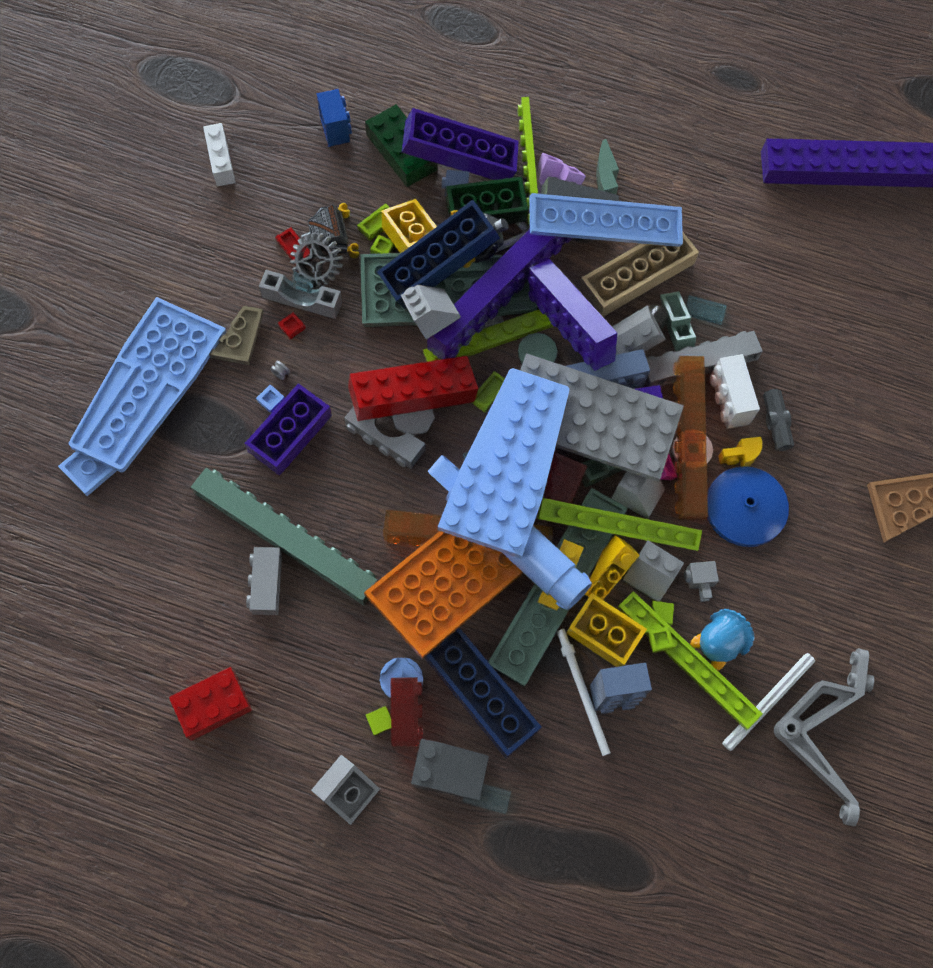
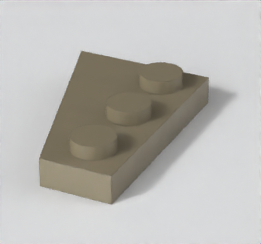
(241, 337)

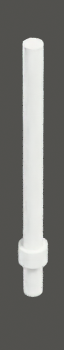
(568, 652)

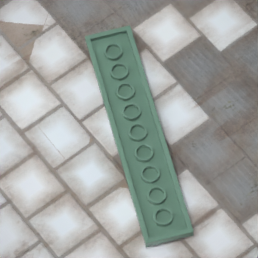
(537, 624)

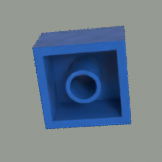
(334, 117)

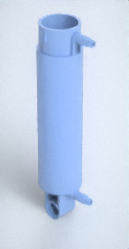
(541, 559)

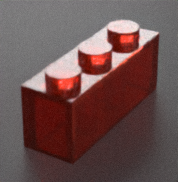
(405, 711)

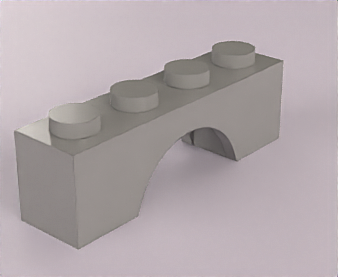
(320, 301)
(405, 449)

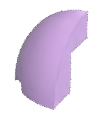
(555, 167)

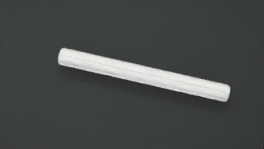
(771, 699)

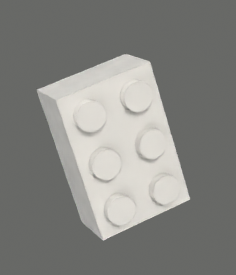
(734, 391)

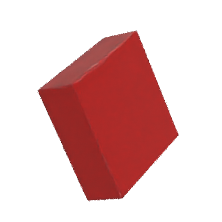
(291, 325)

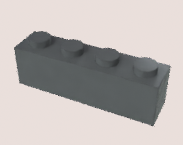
(559, 187)

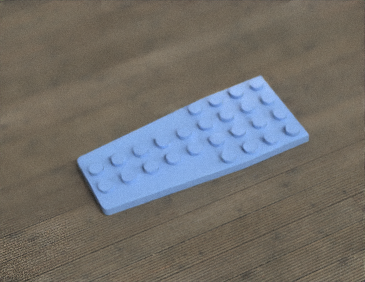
(145, 383)
(507, 466)

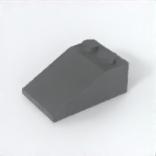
(449, 770)

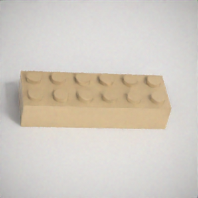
(635, 274)

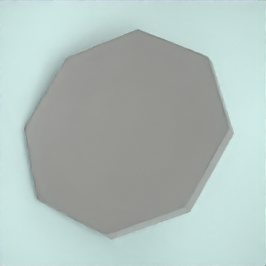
(414, 422)

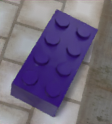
(288, 429)

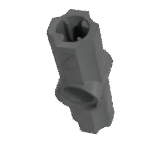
(778, 420)

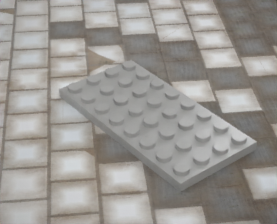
(611, 420)

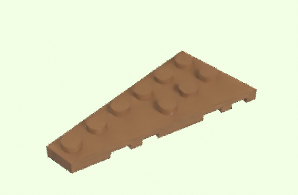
(901, 503)

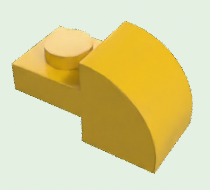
(745, 452)

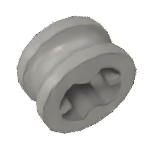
(280, 370)

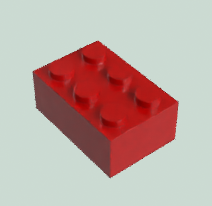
(210, 704)

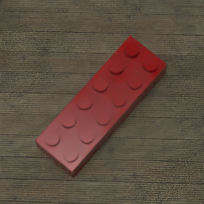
(412, 388)

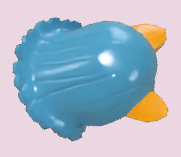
(724, 637)

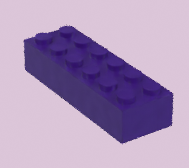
(459, 145)
(572, 314)

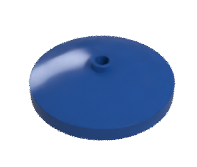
(735, 518)

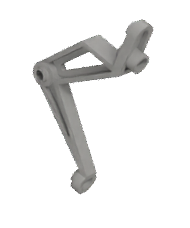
(793, 730)

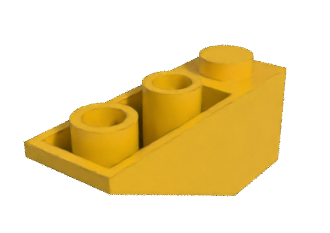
(611, 566)

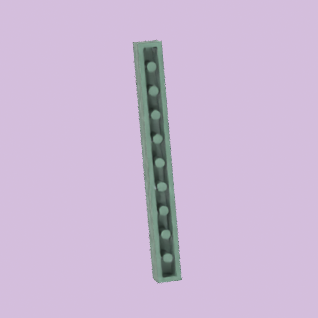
(284, 535)

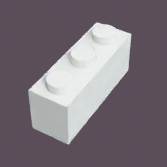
(219, 154)

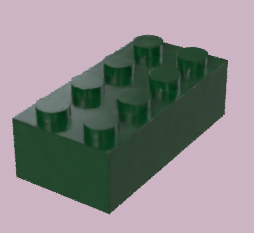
(387, 135)
(496, 197)

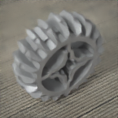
(316, 252)

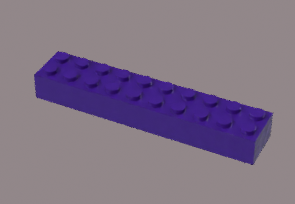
(847, 162)
(493, 292)

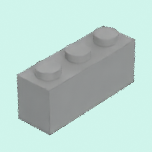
(264, 581)

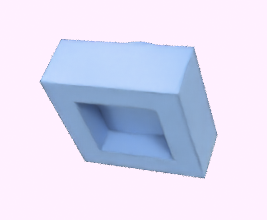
(270, 398)

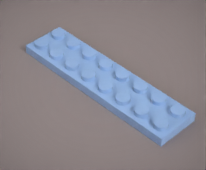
(605, 220)

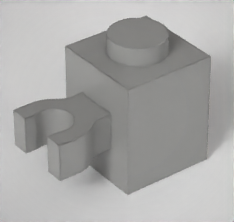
(702, 576)

